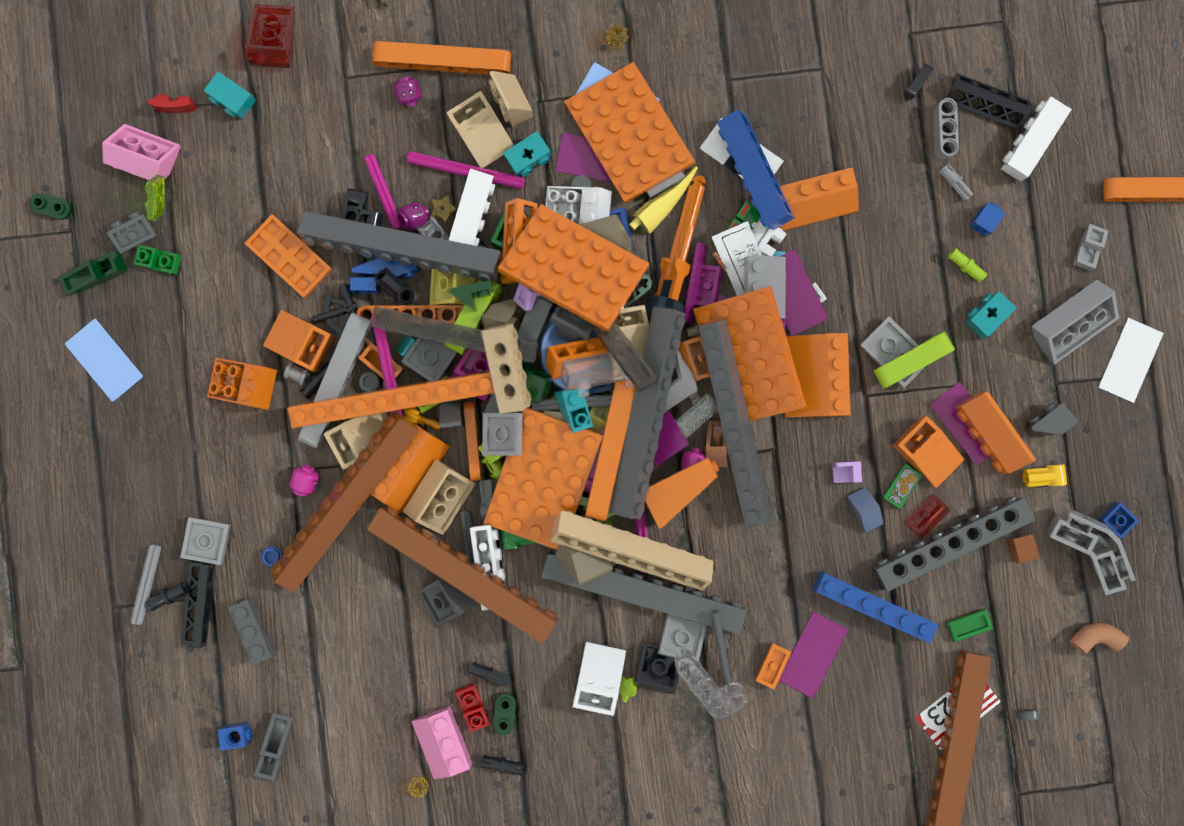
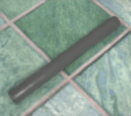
(721, 647)

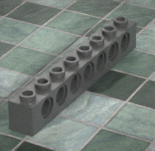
(1019, 516)

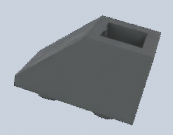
(1054, 421)

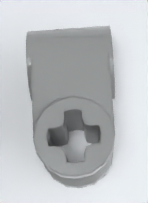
(433, 229)

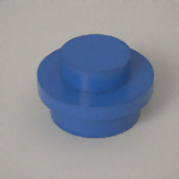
(271, 555)

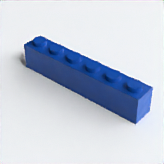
(755, 170)
(875, 607)

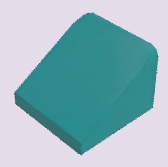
(405, 345)

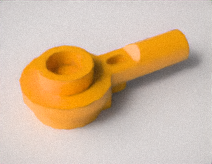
(416, 417)

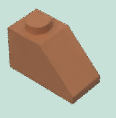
(716, 444)

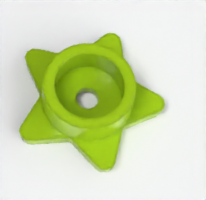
(627, 688)

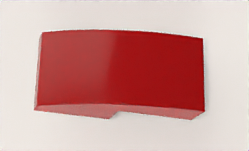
(166, 104)
(472, 707)

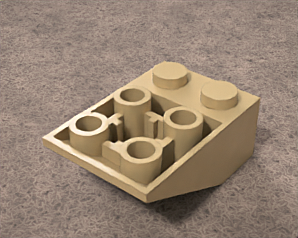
(510, 98)
(480, 129)
(635, 326)
(353, 436)

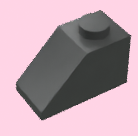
(451, 415)

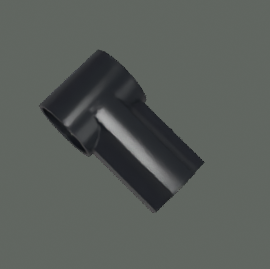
(394, 286)

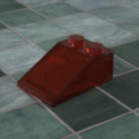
(271, 36)

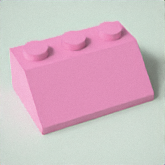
(139, 152)
(442, 743)

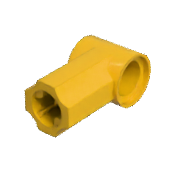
(1051, 475)

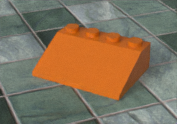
(822, 374)

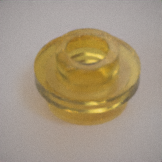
(415, 792)

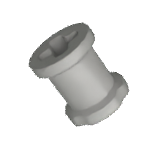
(296, 373)

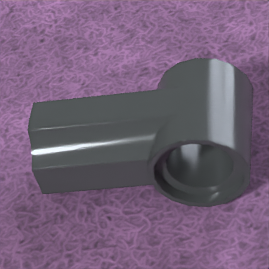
(487, 490)

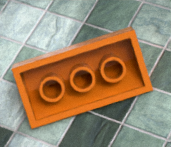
(821, 198)
(994, 433)
(410, 469)

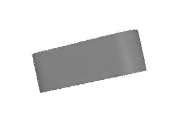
(949, 120)

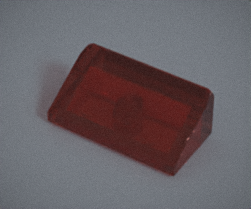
(927, 516)

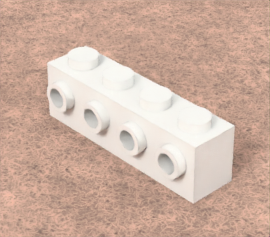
(1035, 139)
(471, 208)
(486, 550)

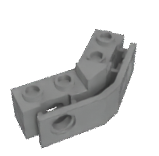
(1095, 546)

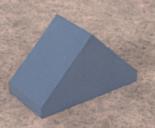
(866, 509)

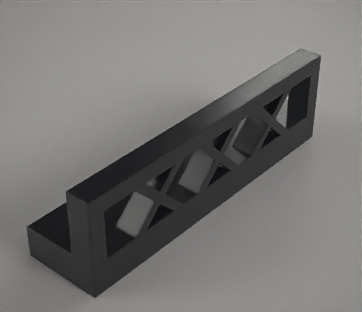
(991, 94)
(202, 604)

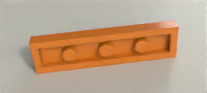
(513, 226)

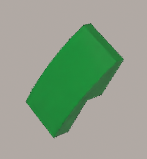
(157, 259)

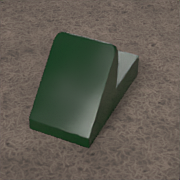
(467, 292)

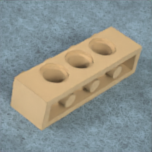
(501, 378)

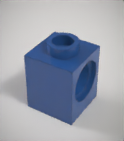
(987, 219)
(226, 737)

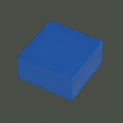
(364, 286)
(1119, 519)

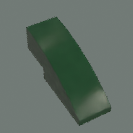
(93, 273)

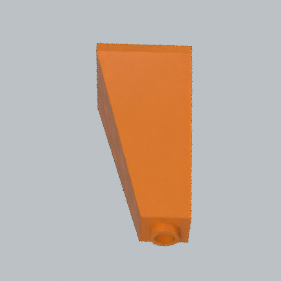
(674, 492)

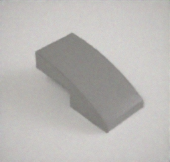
(1090, 247)

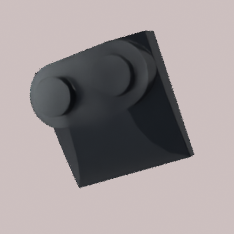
(656, 671)

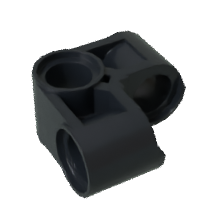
(355, 205)

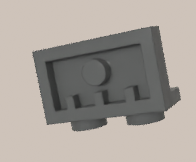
(131, 231)

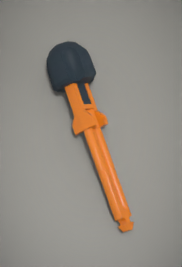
(675, 267)

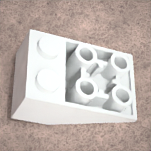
(578, 207)
(599, 678)

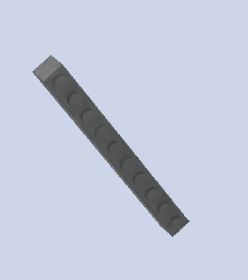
(400, 246)
(647, 415)
(735, 423)
(653, 595)

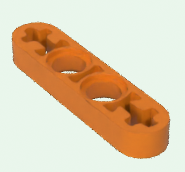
(472, 441)

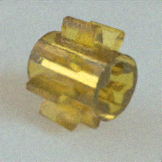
(619, 31)

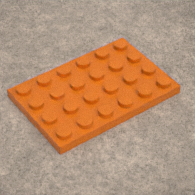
(629, 132)
(573, 267)
(759, 350)
(543, 479)

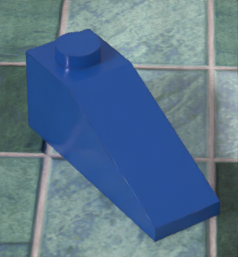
(372, 268)

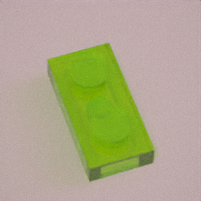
(155, 197)

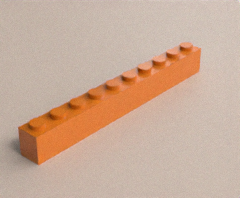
(391, 399)

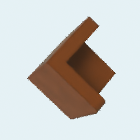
(1023, 548)

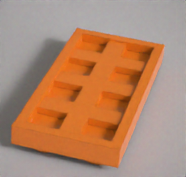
(288, 256)

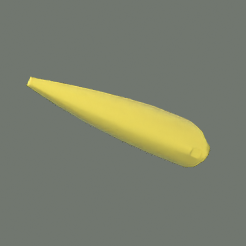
(656, 209)

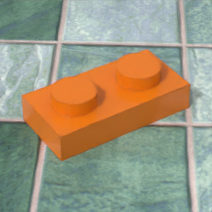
(773, 666)

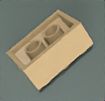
(439, 497)

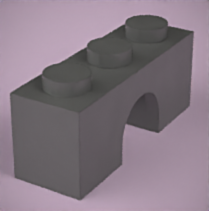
(247, 621)

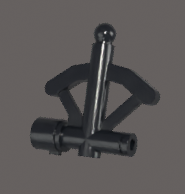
(348, 307)

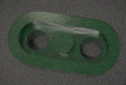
(49, 206)
(504, 714)

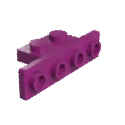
(703, 283)

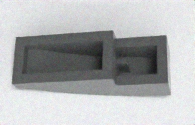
(274, 747)

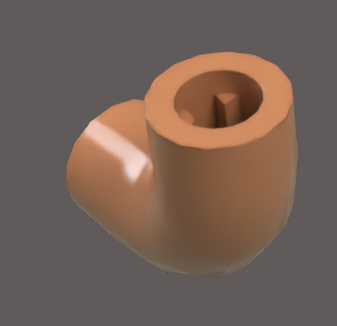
(1099, 633)

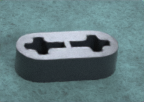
(918, 81)

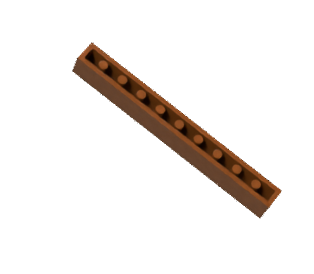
(343, 501)
(463, 574)
(959, 739)

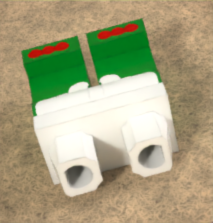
(761, 233)

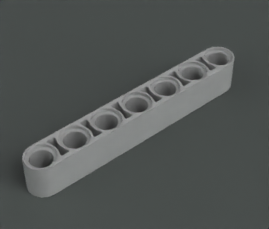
(338, 373)

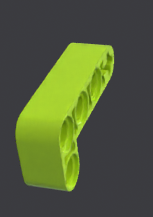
(473, 319)
(914, 359)

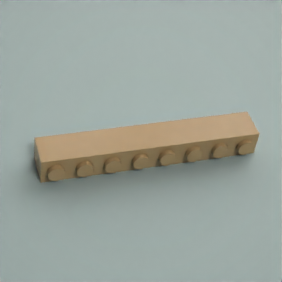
(632, 550)

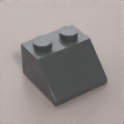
(444, 601)

